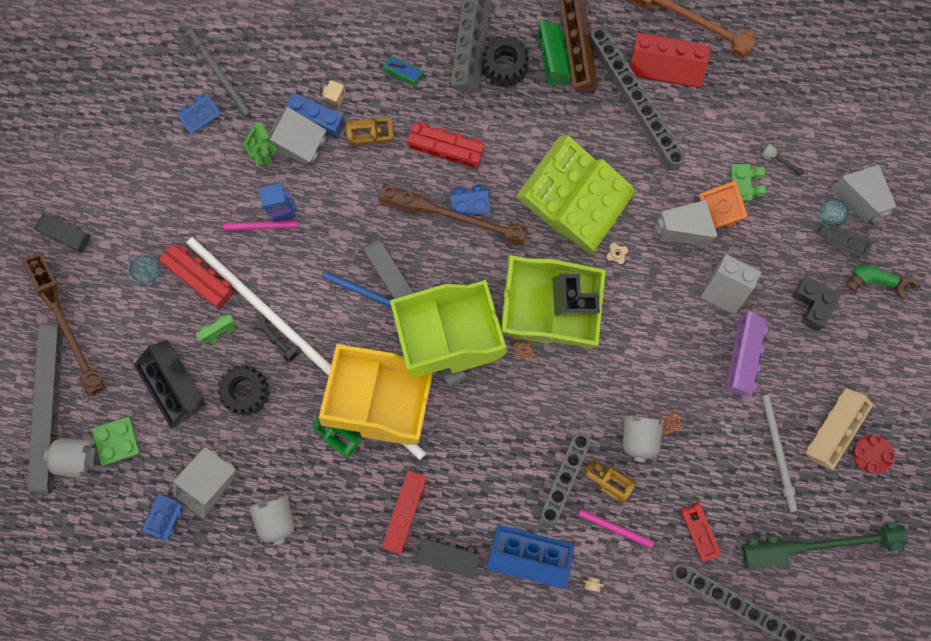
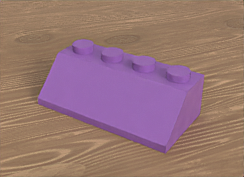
(746, 354)

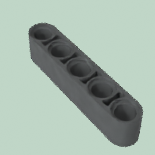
(572, 471)

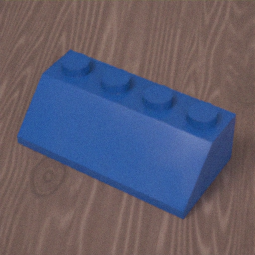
(531, 556)

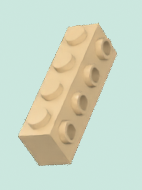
(839, 428)

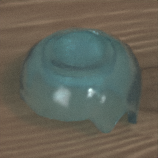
(834, 212)
(144, 269)

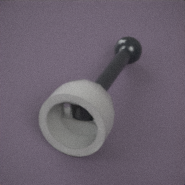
(770, 153)

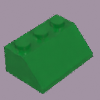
(554, 53)

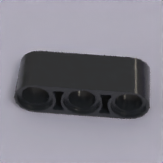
(62, 232)

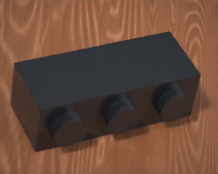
(448, 557)

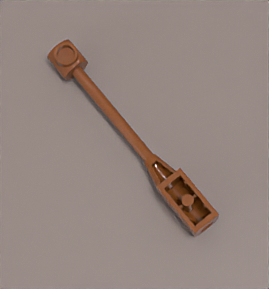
(742, 43)

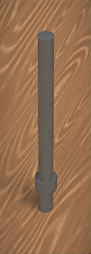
(200, 45)

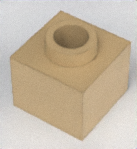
(333, 93)

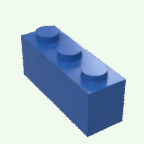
(321, 115)
(277, 202)

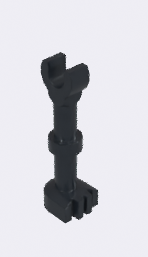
(289, 353)

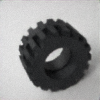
(510, 48)
(228, 386)

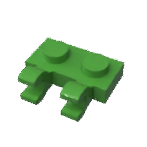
(258, 145)
(743, 174)
(210, 332)

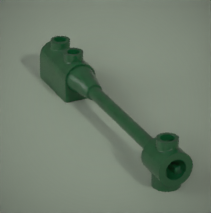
(776, 551)

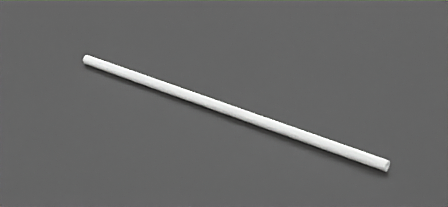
(273, 318)

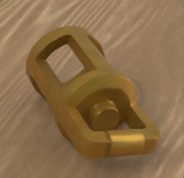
(375, 131)
(603, 481)

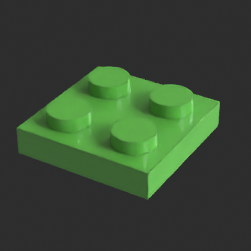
(116, 441)

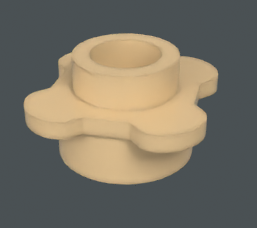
(611, 256)
(593, 584)

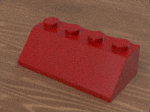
(669, 60)

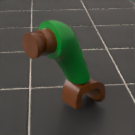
(870, 274)

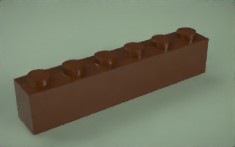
(579, 45)

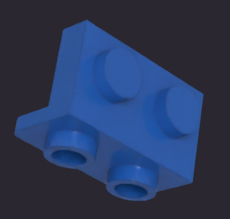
(470, 201)
(162, 517)

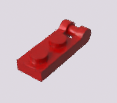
(700, 532)

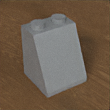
(296, 136)
(866, 194)
(687, 225)
(730, 284)
(203, 482)

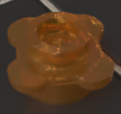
(520, 354)
(674, 418)

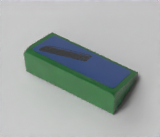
(402, 71)

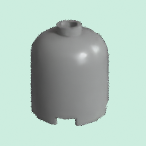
(642, 437)
(70, 457)
(273, 519)

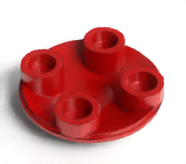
(873, 454)

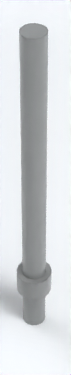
(788, 490)

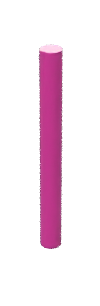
(260, 225)
(616, 528)

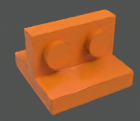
(725, 205)

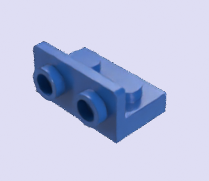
(198, 114)

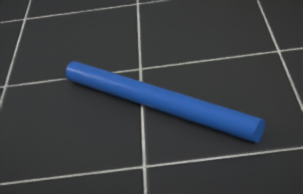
(358, 289)

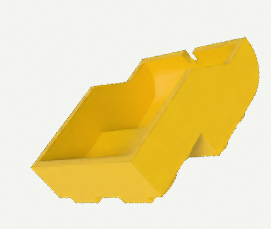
(374, 396)

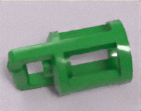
(329, 437)

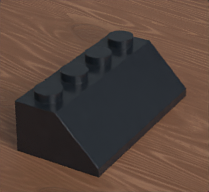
(169, 383)

